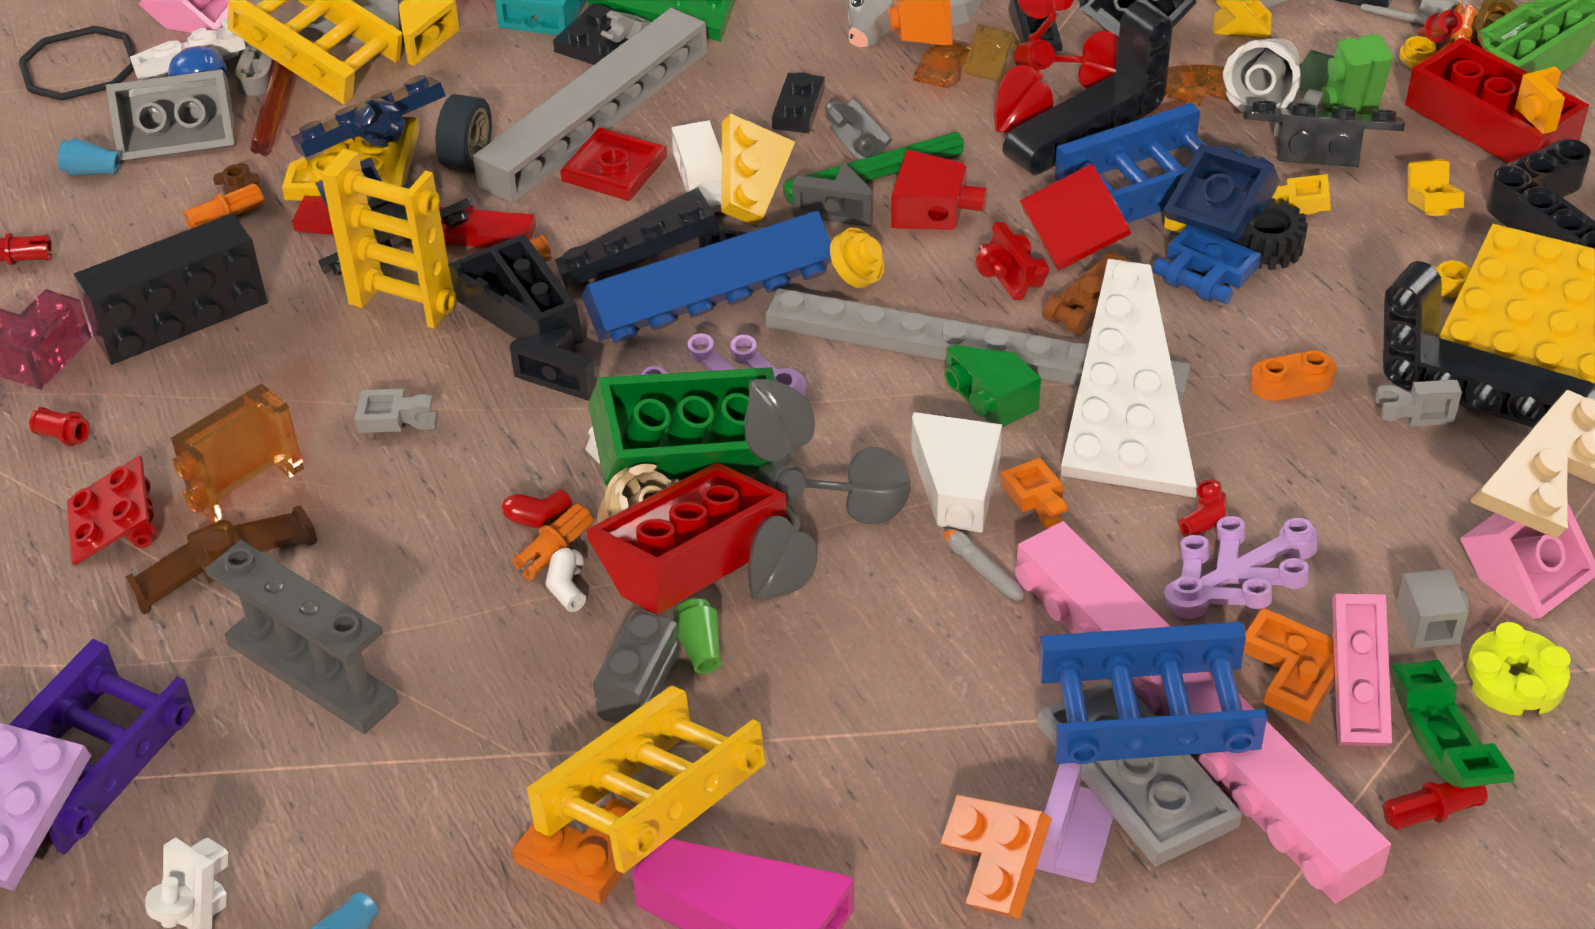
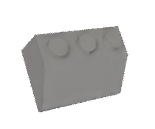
(171, 115)

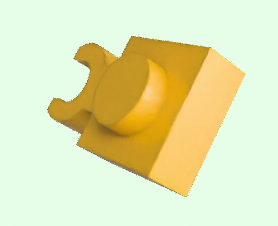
(1307, 193)

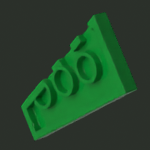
(713, 12)

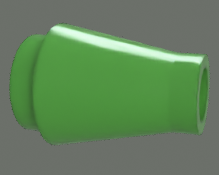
(699, 634)

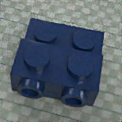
(1222, 191)

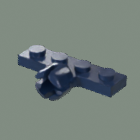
(374, 121)

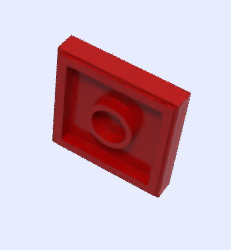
(613, 164)

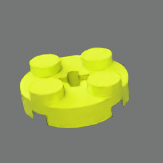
(1514, 647)

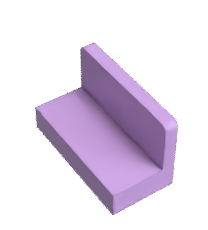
(1077, 828)

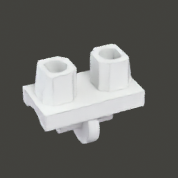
(188, 885)

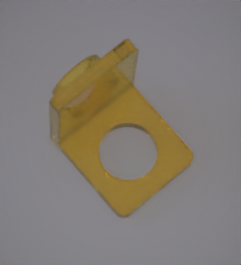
(989, 52)

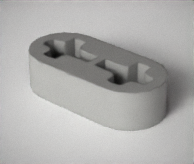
(253, 71)

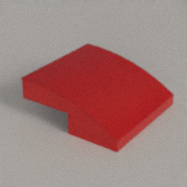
(1075, 217)

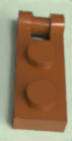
(1079, 302)

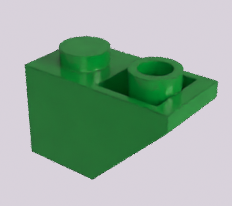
(993, 383)

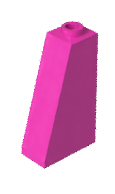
(734, 890)

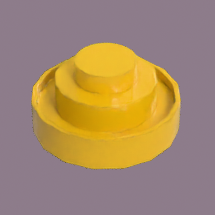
(857, 257)

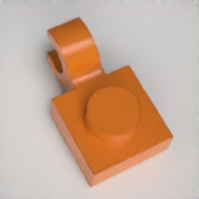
(1036, 487)

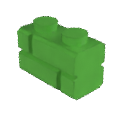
(1358, 74)

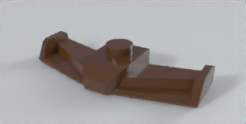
(208, 545)

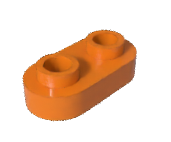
(1293, 375)

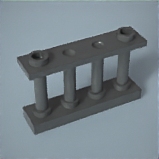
(303, 636)

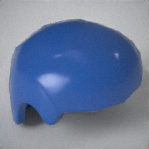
(196, 60)

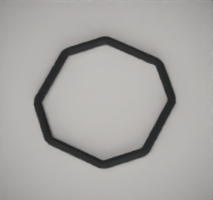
(68, 35)

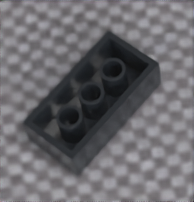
(171, 288)

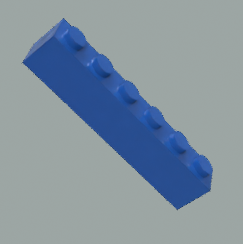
(708, 276)

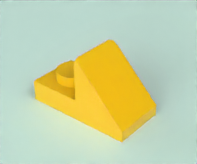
(1242, 18)

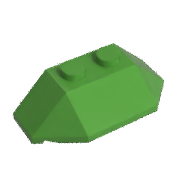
(1542, 34)

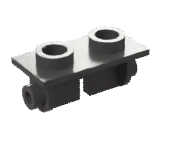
(856, 128)

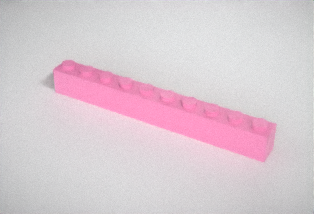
(1271, 784)

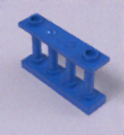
(1131, 143)
(1150, 653)

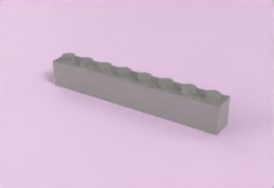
(593, 100)

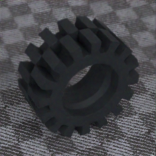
(1276, 234)

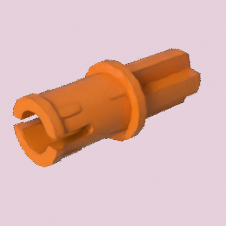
(233, 202)
(552, 538)

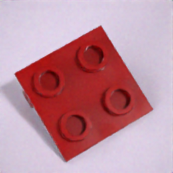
(111, 509)

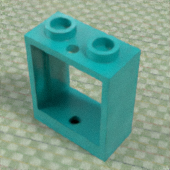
(551, 14)

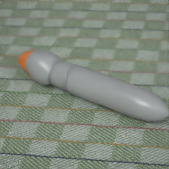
(962, 546)

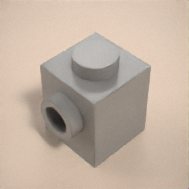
(1432, 608)

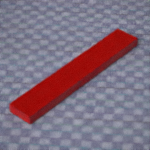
(481, 230)

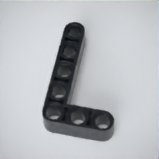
(1117, 100)
(1532, 190)
(1486, 379)

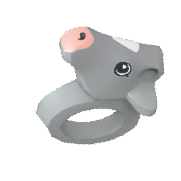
(870, 20)

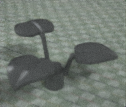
(774, 425)

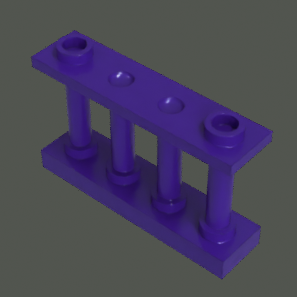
(65, 706)

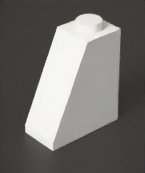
(956, 467)

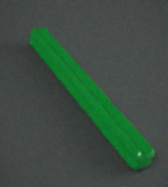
(890, 161)

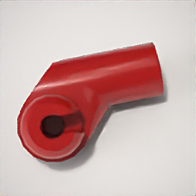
(1210, 509)
(535, 511)

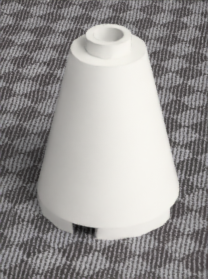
(1263, 72)

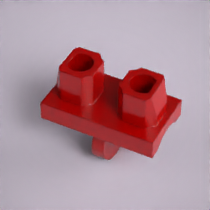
(1010, 261)

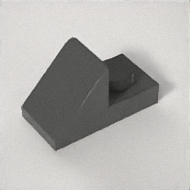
(837, 200)

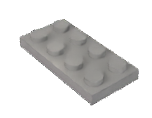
(1159, 801)

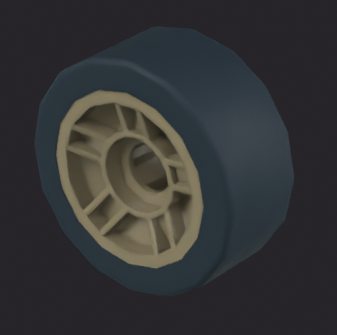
(462, 130)

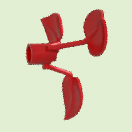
(1020, 90)

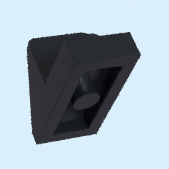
(552, 362)

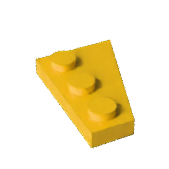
(750, 168)

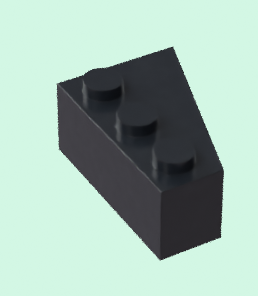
(514, 290)

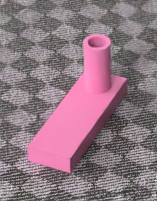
(1361, 670)

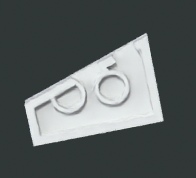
(156, 60)

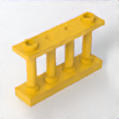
(311, 59)
(360, 253)
(623, 751)

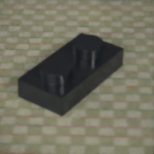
(798, 102)

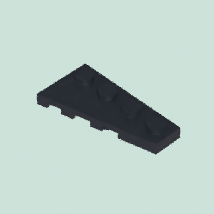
(649, 234)

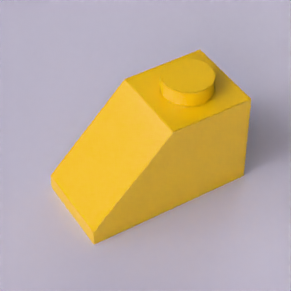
(427, 26)

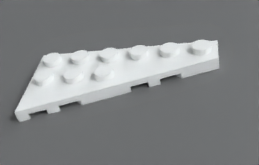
(1127, 402)

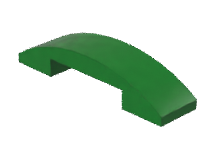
(1441, 729)

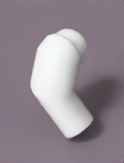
(560, 576)

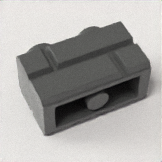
(636, 665)

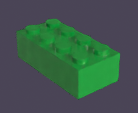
(674, 421)

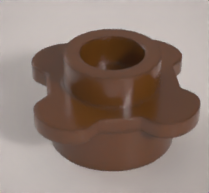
(235, 177)

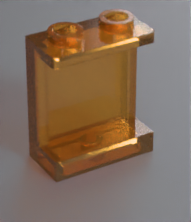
(235, 447)

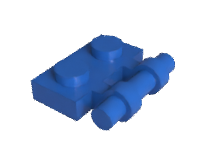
(1209, 254)

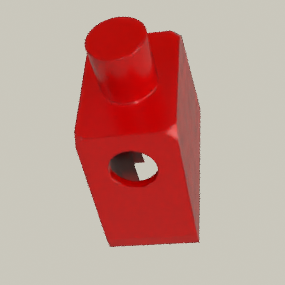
(932, 193)

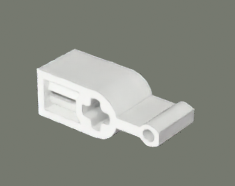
(699, 160)

